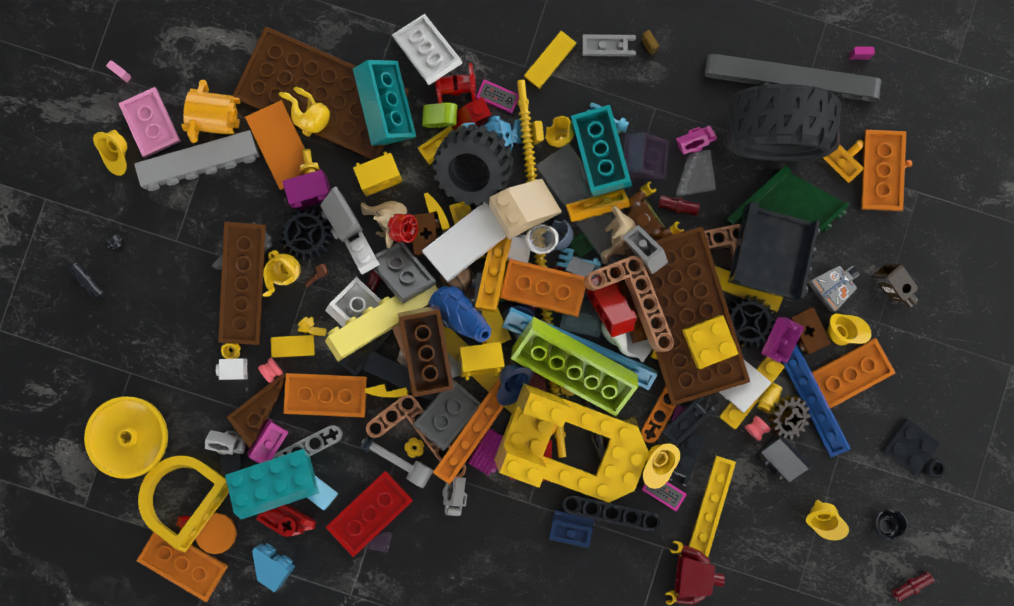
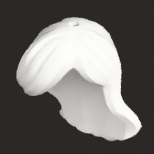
(625, 345)

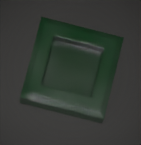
(581, 245)

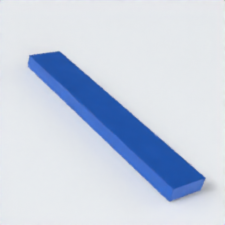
(819, 409)

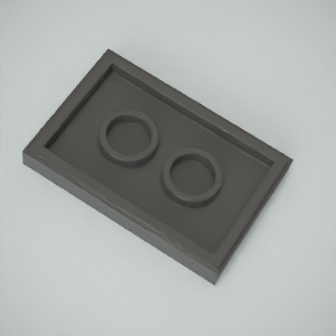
(403, 272)
(447, 415)

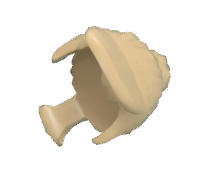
(382, 215)
(621, 226)

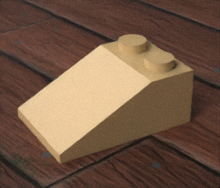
(523, 207)

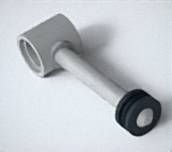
(418, 473)

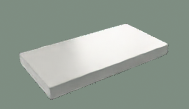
(427, 49)
(465, 242)

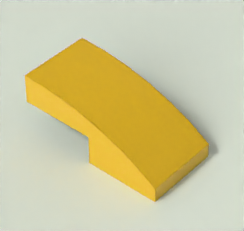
(433, 207)
(292, 346)
(381, 391)

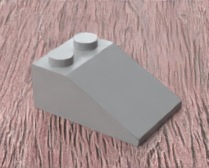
(340, 215)

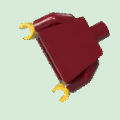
(693, 577)

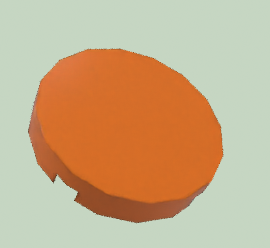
(217, 534)

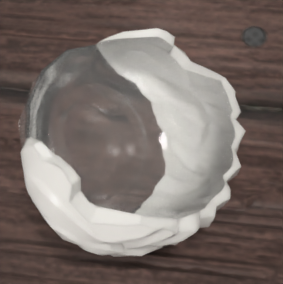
(542, 239)

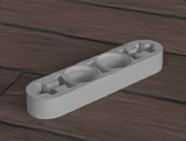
(305, 443)

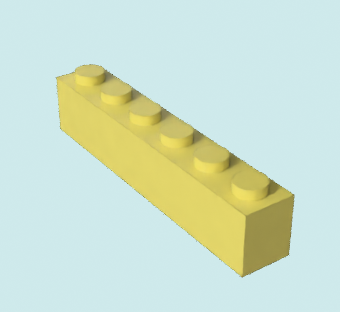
(372, 324)

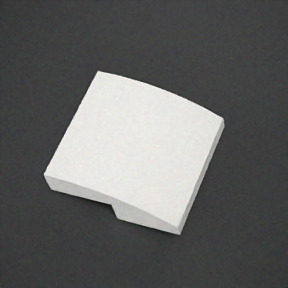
(744, 395)

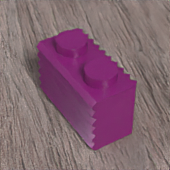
(485, 452)

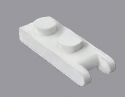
(362, 253)

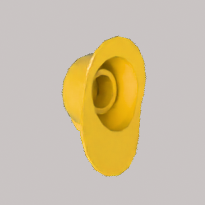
(112, 150)
(848, 329)
(660, 464)
(826, 521)

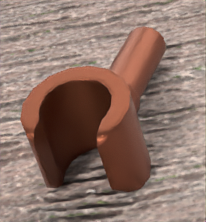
(322, 271)

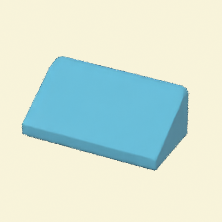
(325, 496)

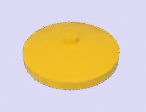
(126, 437)

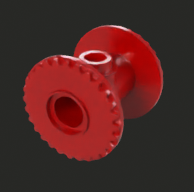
(456, 85)

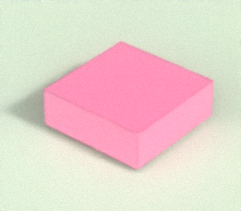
(118, 71)

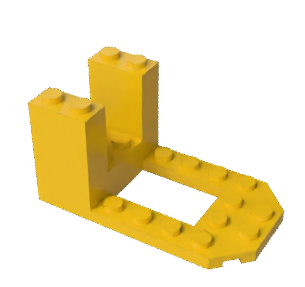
(529, 433)

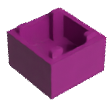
(307, 189)

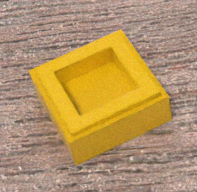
(537, 131)

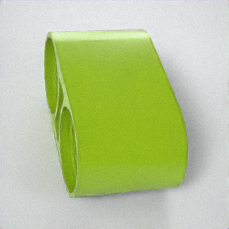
(439, 115)

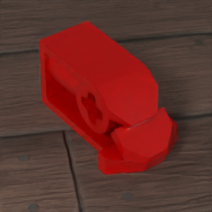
(278, 518)

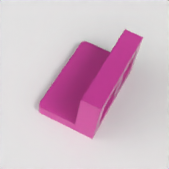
(267, 442)

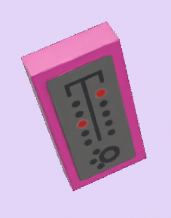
(498, 96)
(667, 495)

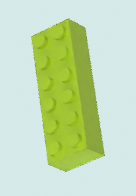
(574, 366)

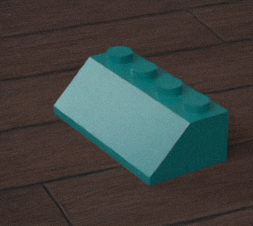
(384, 102)

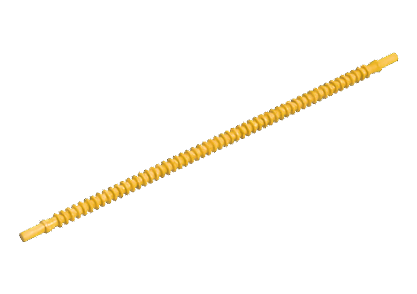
(523, 105)

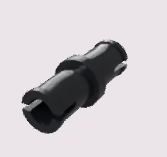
(86, 281)

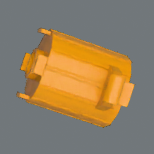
(209, 112)

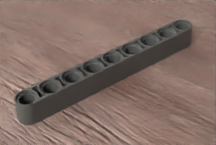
(771, 73)

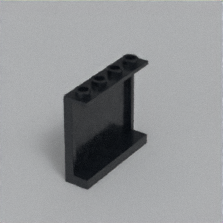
(774, 253)

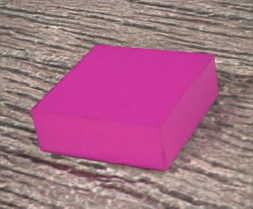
(861, 53)

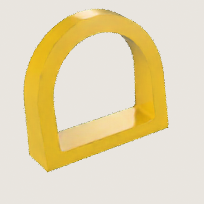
(201, 515)

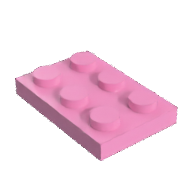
(149, 122)

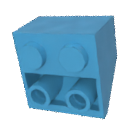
(271, 567)

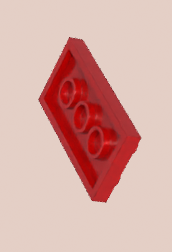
(369, 513)

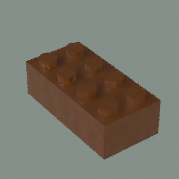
(425, 351)

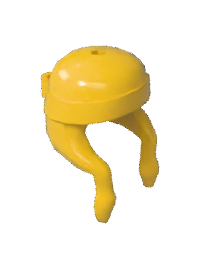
(313, 119)
(281, 270)

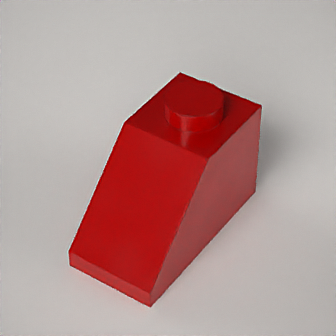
(473, 112)

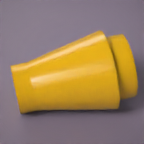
(767, 401)

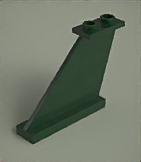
(794, 198)

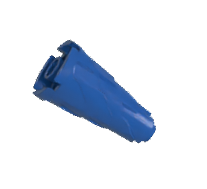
(459, 313)

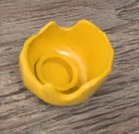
(560, 132)

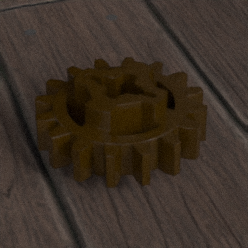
(789, 417)

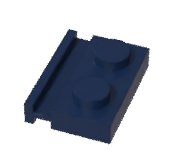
(571, 529)

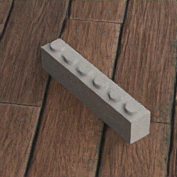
(197, 160)

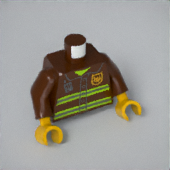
(646, 218)

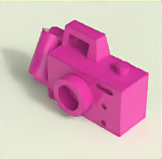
(696, 139)

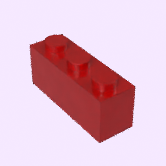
(612, 309)

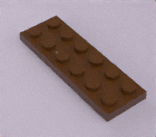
(242, 283)

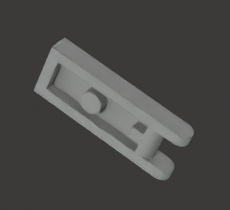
(607, 45)

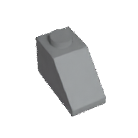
(646, 249)

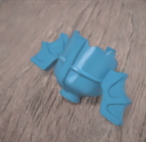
(503, 130)

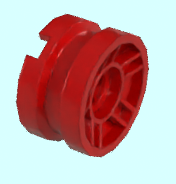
(403, 227)

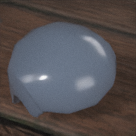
(565, 234)

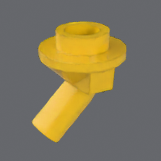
(308, 166)
(306, 326)

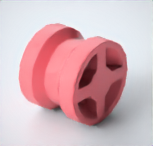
(270, 370)
(757, 428)

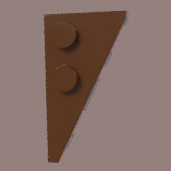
(252, 415)

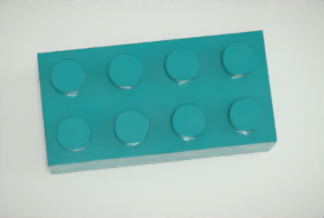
(601, 150)
(272, 484)

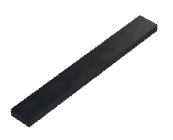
(399, 376)

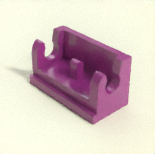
(782, 339)

